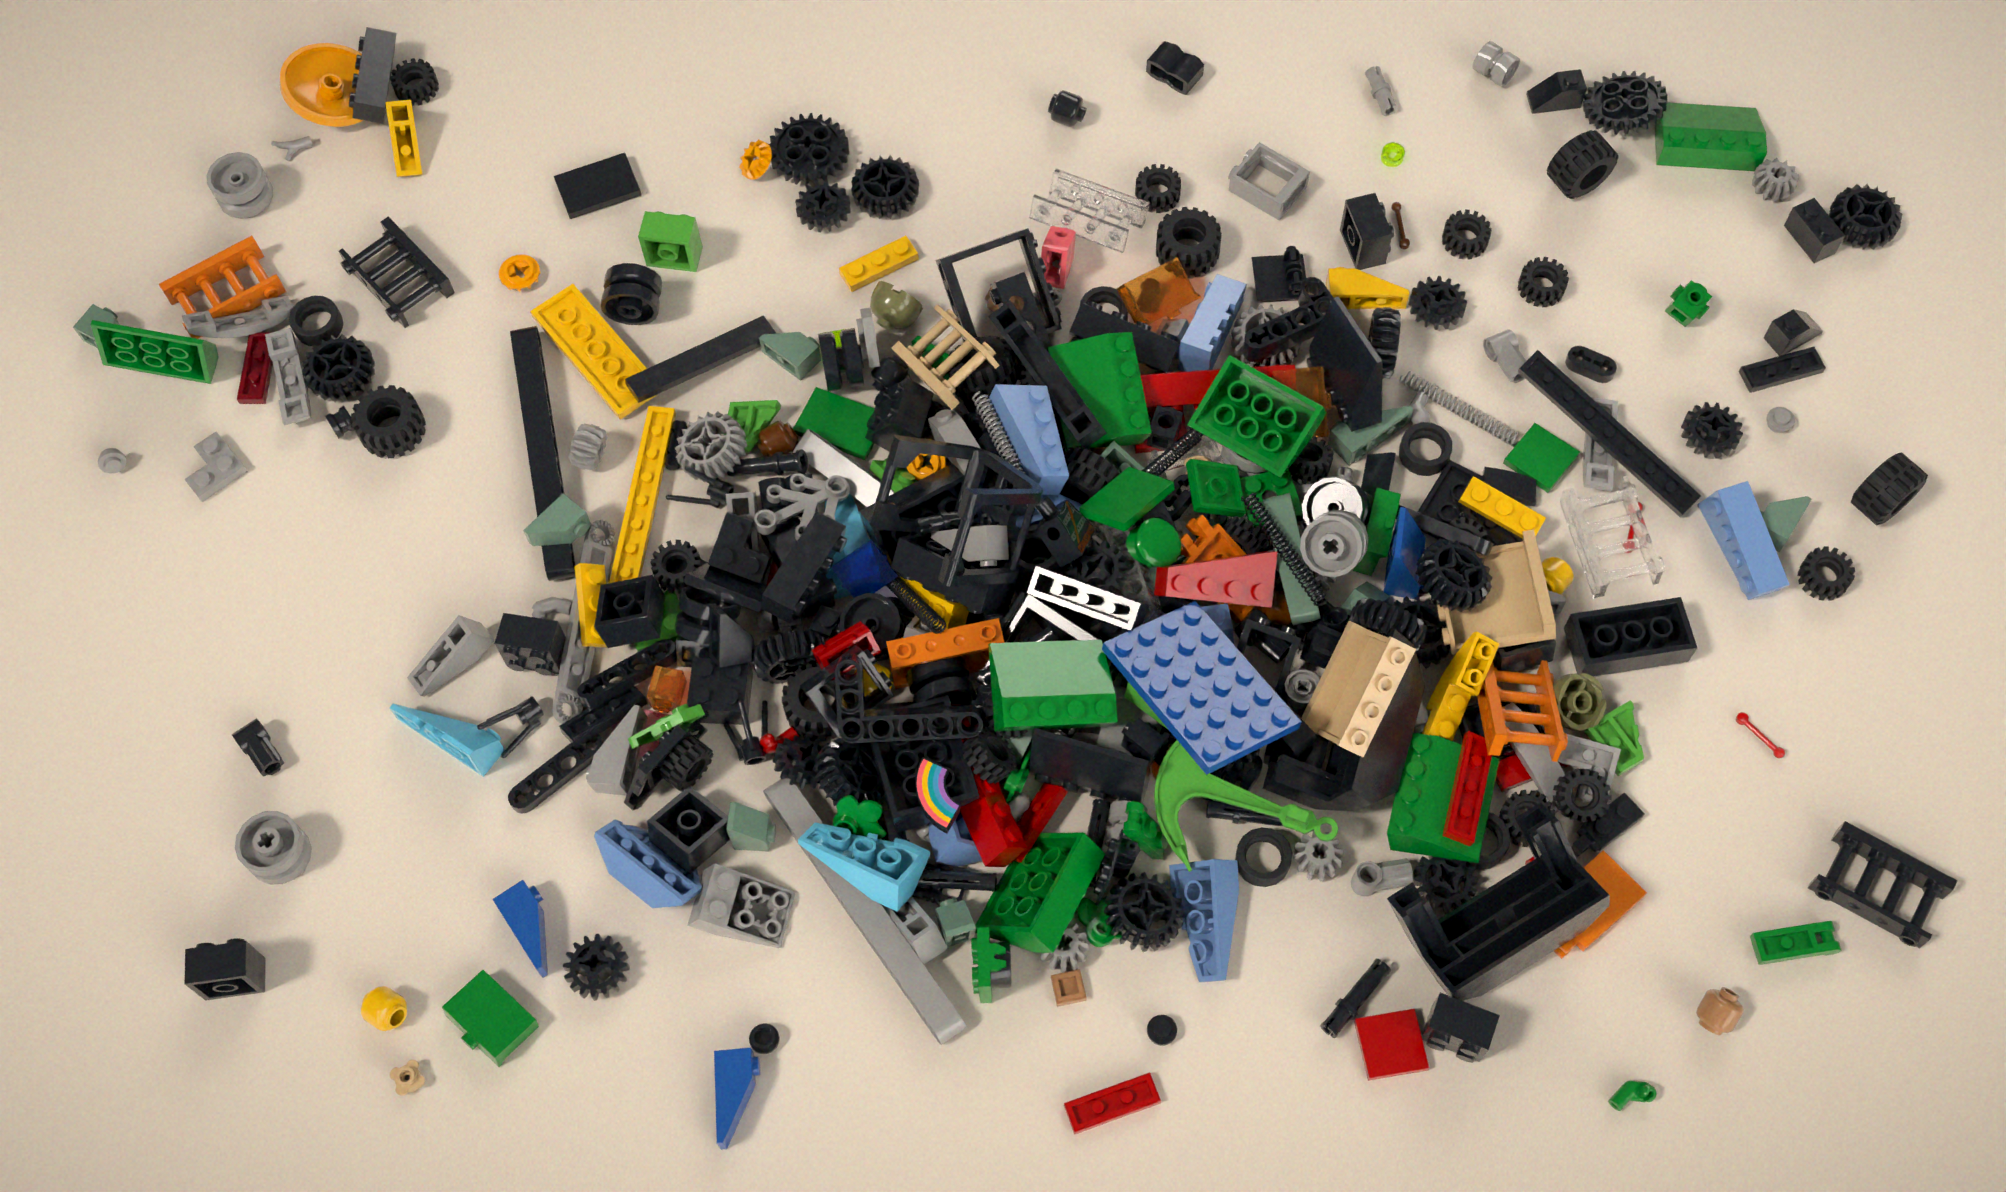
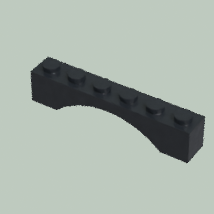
(1047, 373)

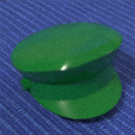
(1154, 543)

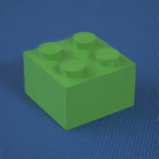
(670, 241)

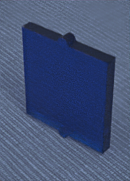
(864, 570)

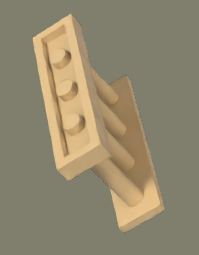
(934, 377)

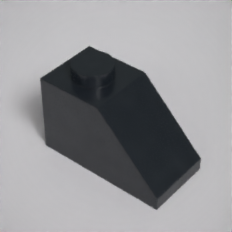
(1558, 92)
(1791, 331)
(728, 639)

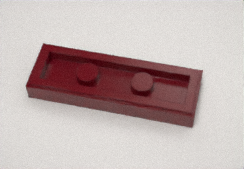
(255, 371)

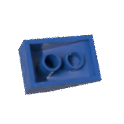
(1403, 555)

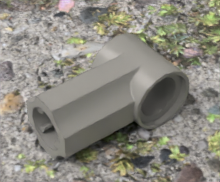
(1505, 350)
(1384, 876)

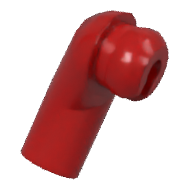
(770, 743)

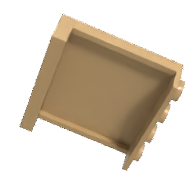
(1516, 606)
(1357, 687)

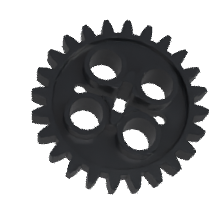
(1625, 102)
(808, 149)

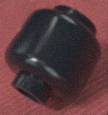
(1066, 108)
(889, 372)

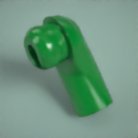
(1632, 1091)

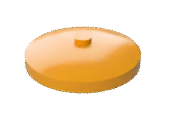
(319, 83)

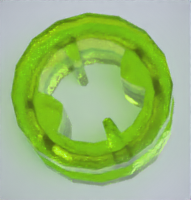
(1398, 158)

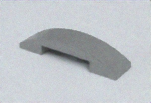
(238, 325)
(288, 369)
(1597, 462)
(1537, 761)

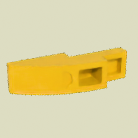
(1457, 684)

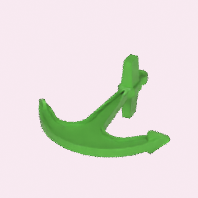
(1183, 779)

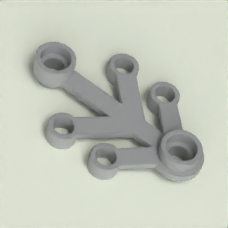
(802, 502)

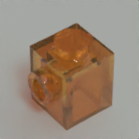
(666, 689)

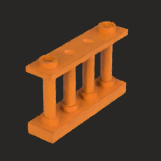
(216, 268)
(965, 641)
(1494, 715)

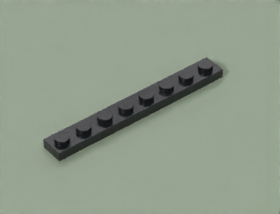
(1609, 433)

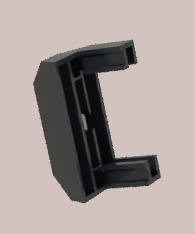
(1349, 779)
(1509, 921)

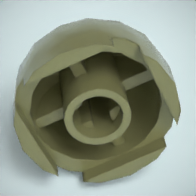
(894, 307)
(1579, 701)

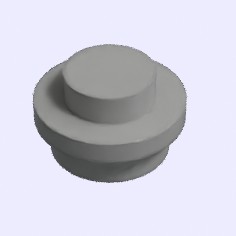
(1780, 419)
(112, 460)

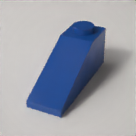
(526, 919)
(733, 1088)

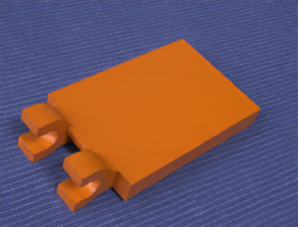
(1212, 544)
(1623, 894)

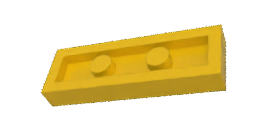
(878, 263)
(1500, 508)
(588, 582)

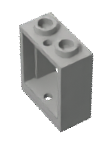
(1277, 164)

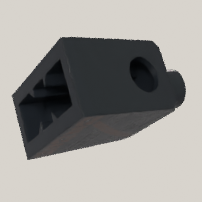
(1063, 530)

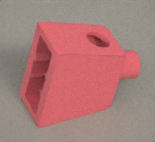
(1058, 246)

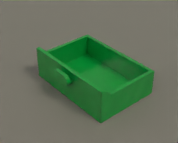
(1379, 529)
(489, 1018)

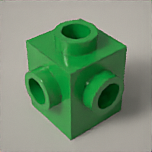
(1688, 303)

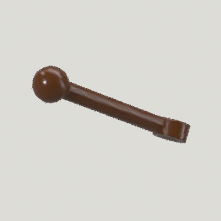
(1404, 242)

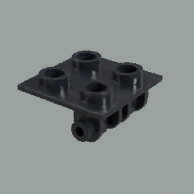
(1279, 275)
(1116, 863)

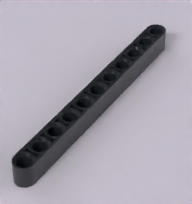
(540, 440)

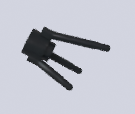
(716, 490)
(526, 712)
(751, 750)

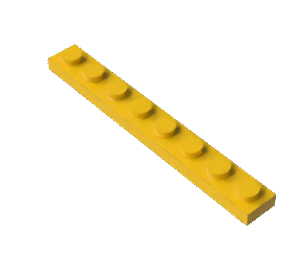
(643, 494)

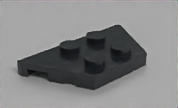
(650, 765)

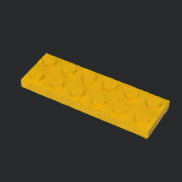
(591, 347)

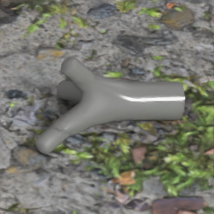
(293, 146)

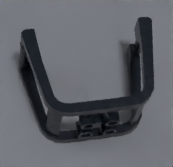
(1002, 506)

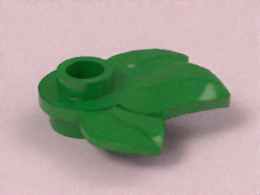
(1018, 778)
(859, 817)
(1093, 919)

